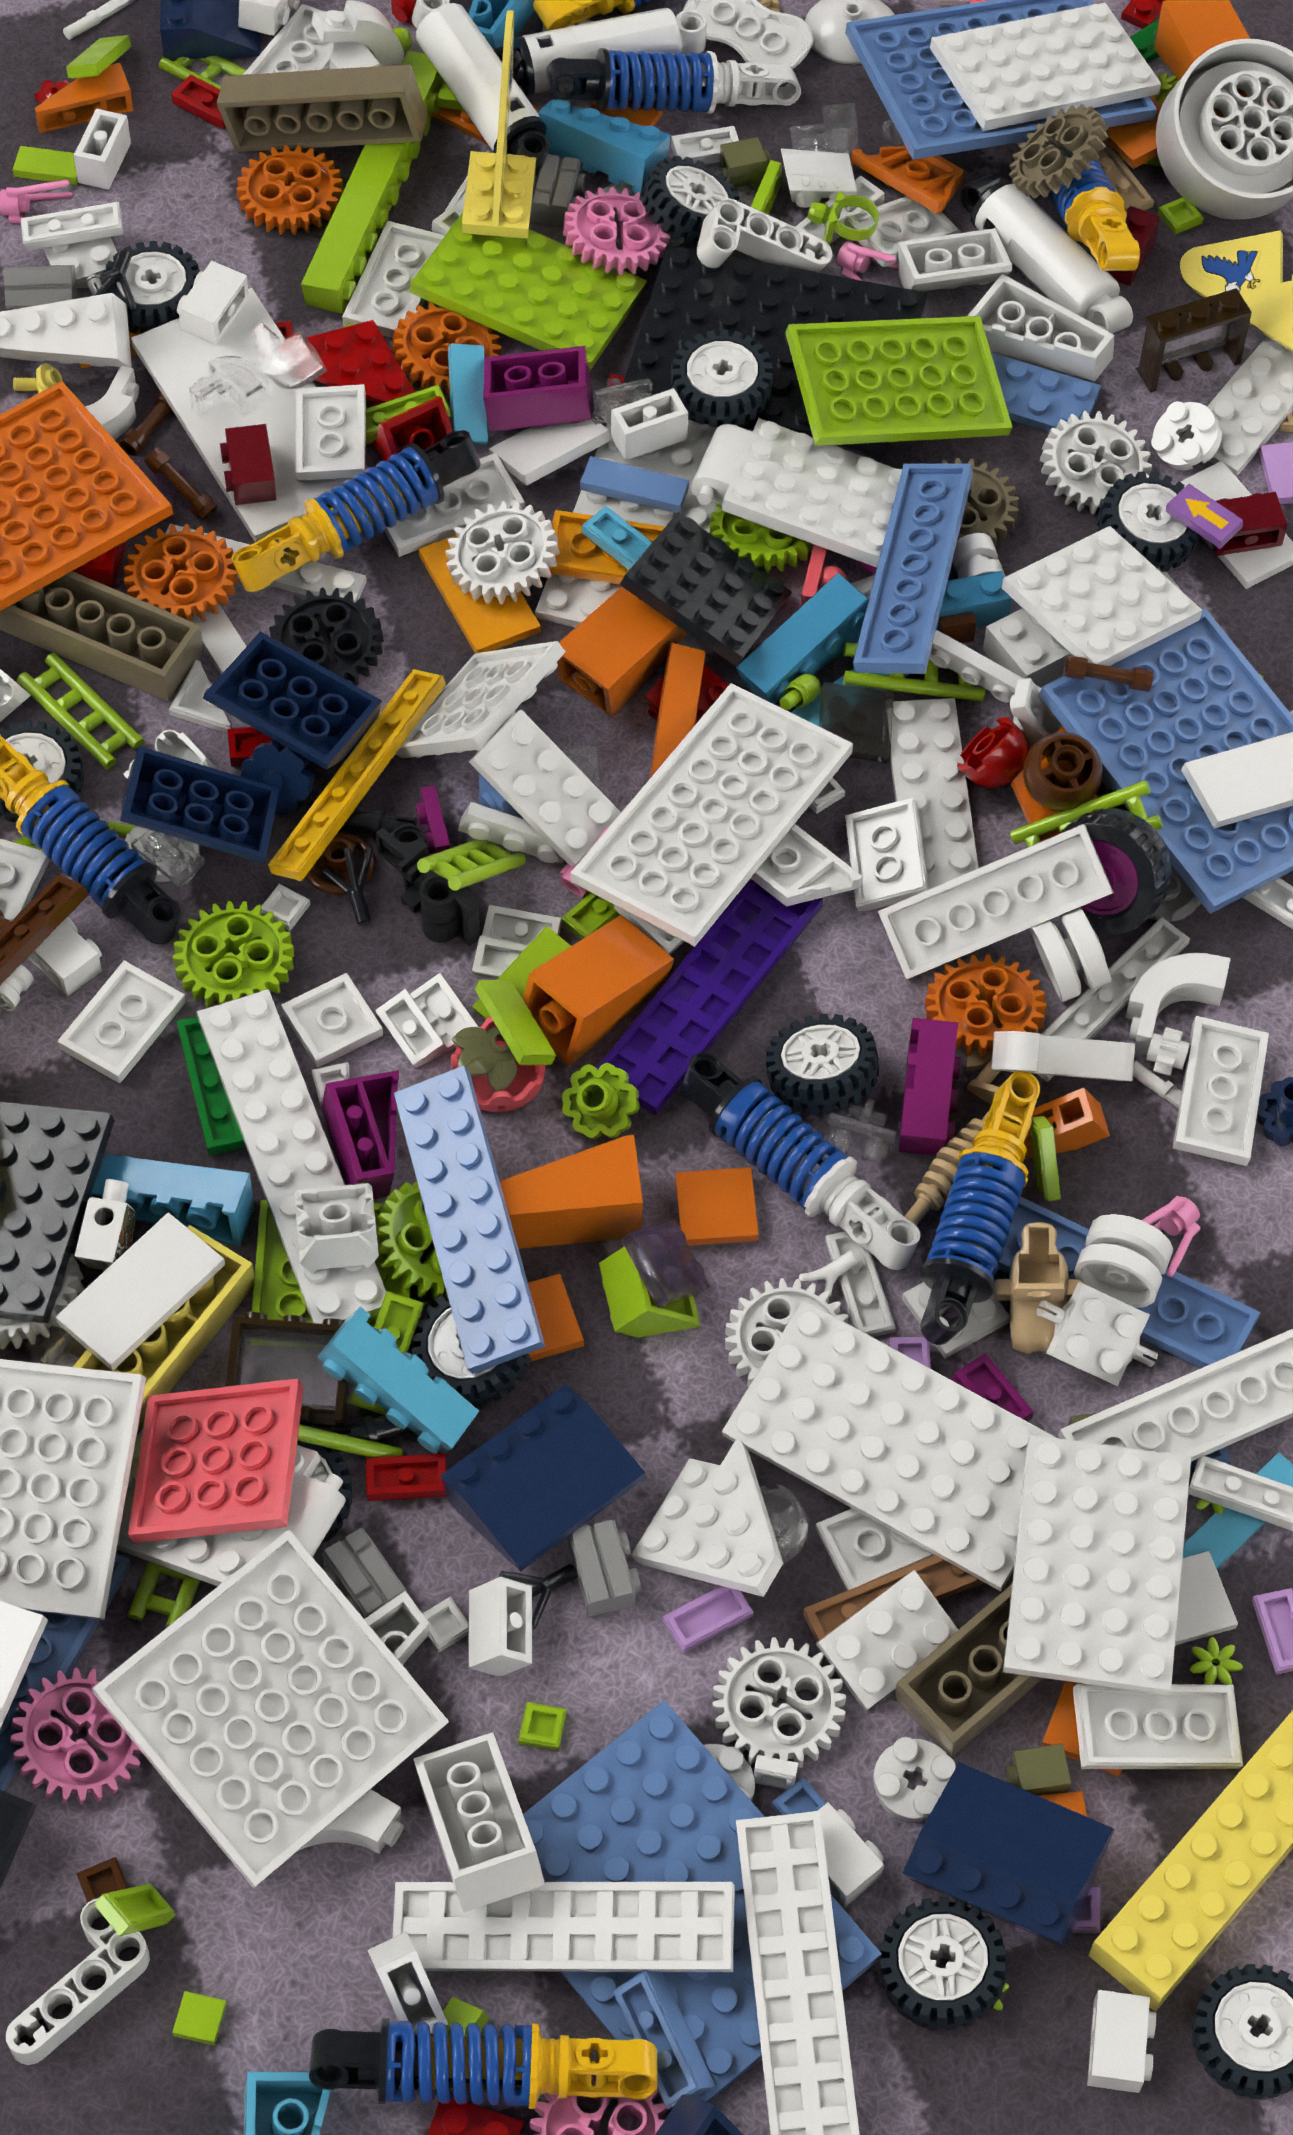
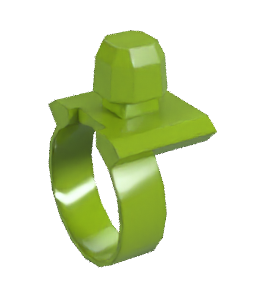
(821, 213)

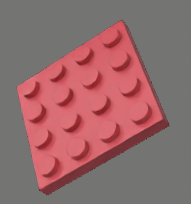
(216, 1461)

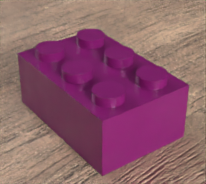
(537, 388)

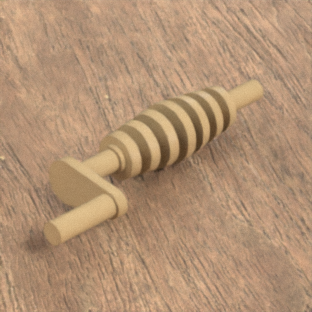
(938, 1180)

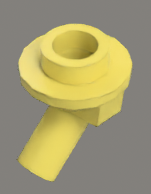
(45, 378)

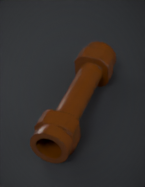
(135, 440)
(159, 462)
(1137, 678)

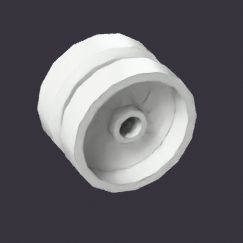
(1077, 952)
(1124, 1259)

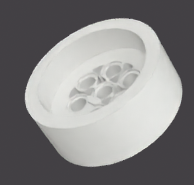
(1190, 133)

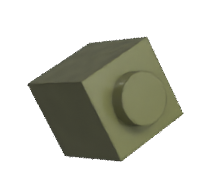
(744, 161)
(1040, 1770)

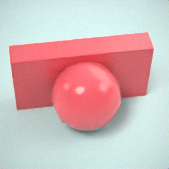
(818, 573)

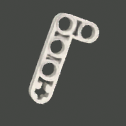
(759, 235)
(1062, 1056)
(72, 1990)

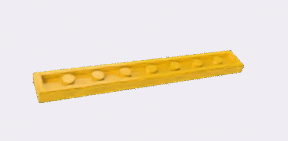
(356, 775)

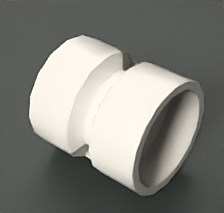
(975, 556)

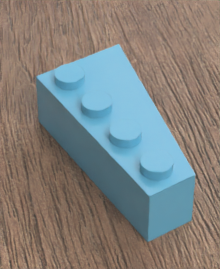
(397, 1383)

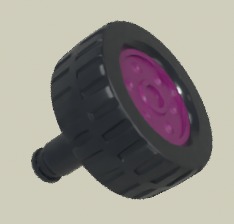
(1134, 864)

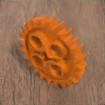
(289, 189)
(424, 340)
(177, 566)
(981, 1009)

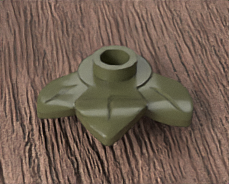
(484, 1056)

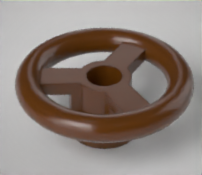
(335, 860)

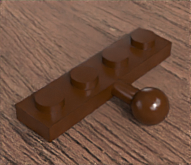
(36, 922)

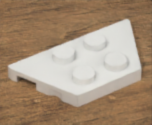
(804, 870)

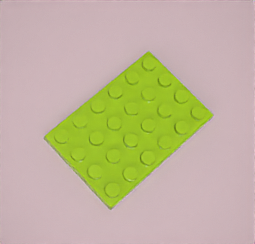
(528, 289)
(898, 380)

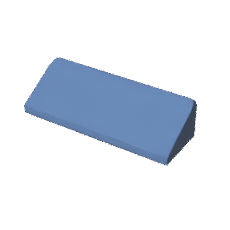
(657, 2018)

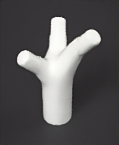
(831, 1271)

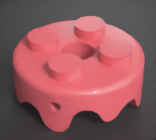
(518, 1094)

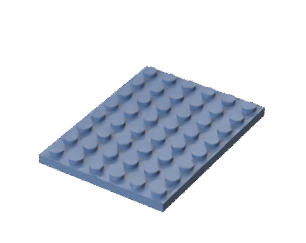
(920, 93)
(1198, 705)
(606, 1830)

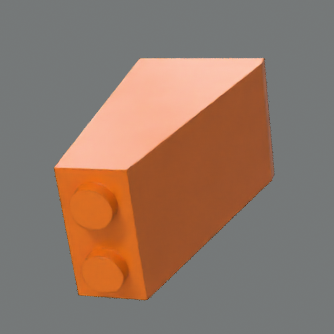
(1191, 29)
(616, 650)
(595, 986)
(577, 1197)

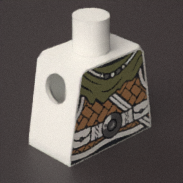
(100, 1243)

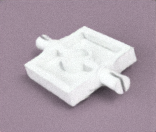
(88, 257)
(1097, 1333)

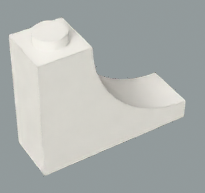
(366, 1823)

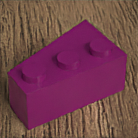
(929, 1087)
(363, 1128)

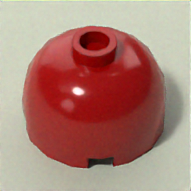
(995, 755)

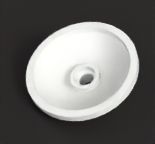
(829, 23)

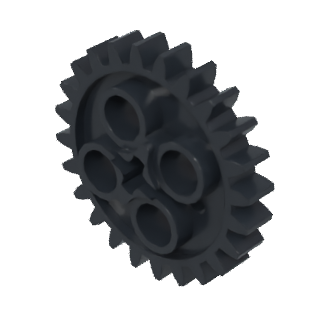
(356, 631)

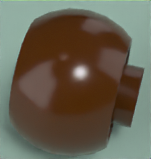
(1069, 748)

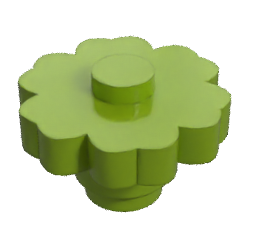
(600, 1101)

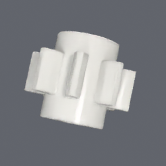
(1167, 1051)

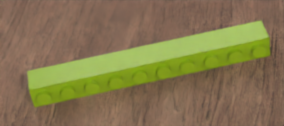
(366, 206)

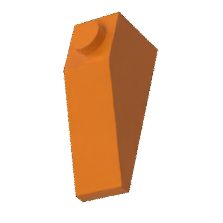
(82, 97)
(1075, 1121)

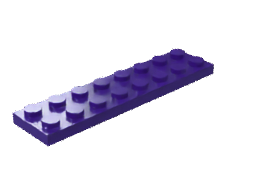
(707, 991)

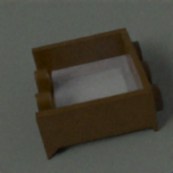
(1193, 331)
(284, 1351)

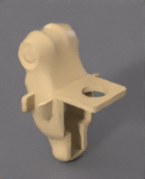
(1035, 1275)

